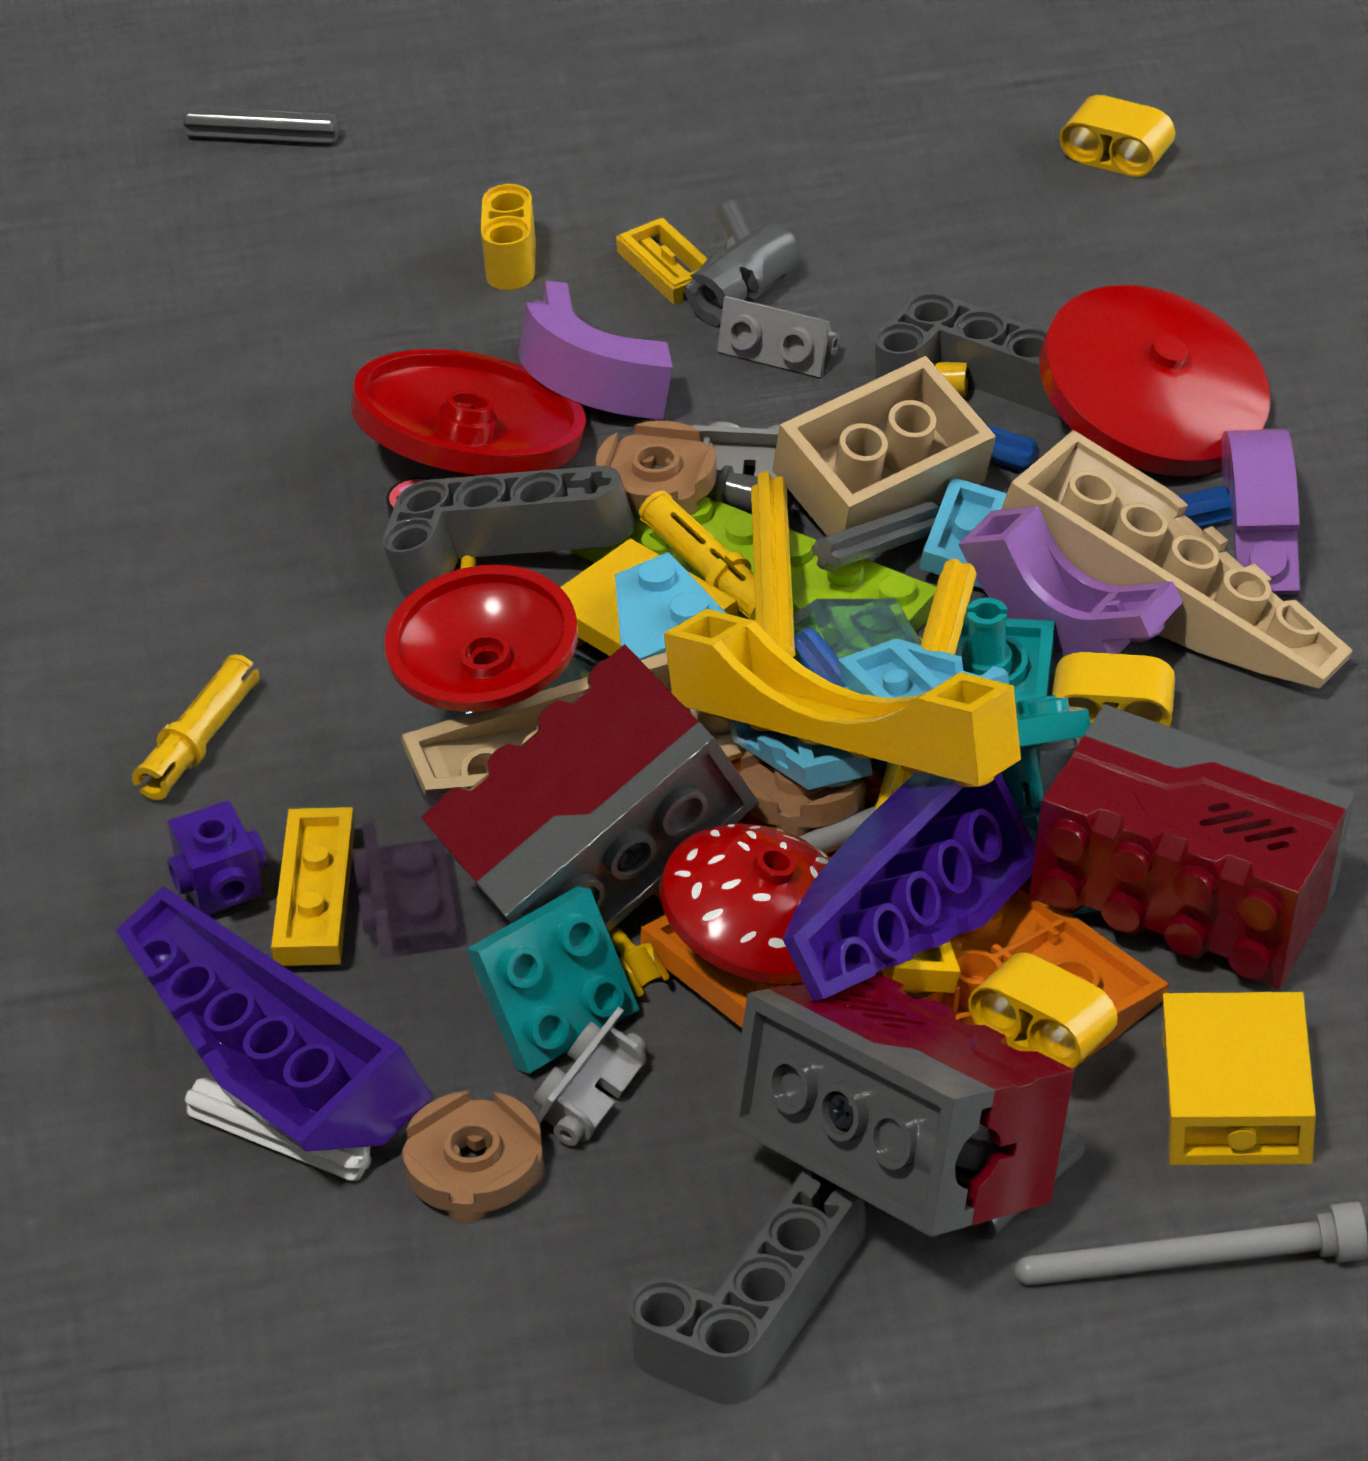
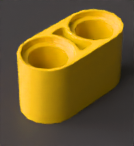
(1117, 135)
(508, 236)
(1123, 681)
(1044, 1009)

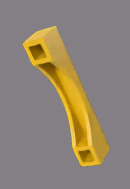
(739, 673)

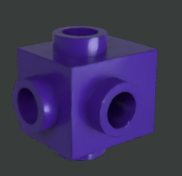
(215, 858)

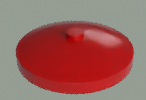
(1152, 378)
(465, 412)

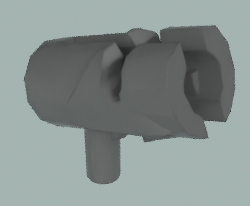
(746, 266)

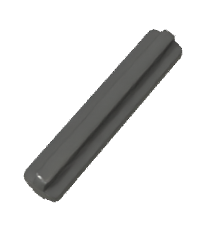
(261, 125)
(875, 536)

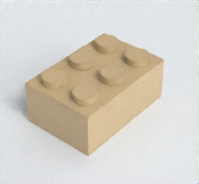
(882, 448)

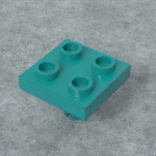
(1015, 645)
(1040, 722)
(551, 978)

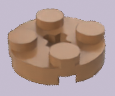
(688, 462)
(793, 806)
(478, 1183)

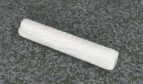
(213, 1106)

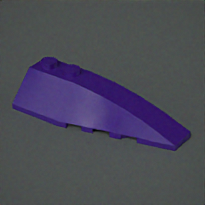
(909, 881)
(272, 1035)

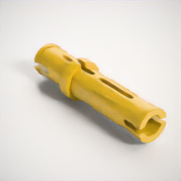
(701, 550)
(185, 741)

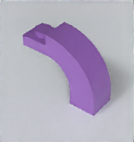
(590, 364)
(1264, 503)
(1036, 581)

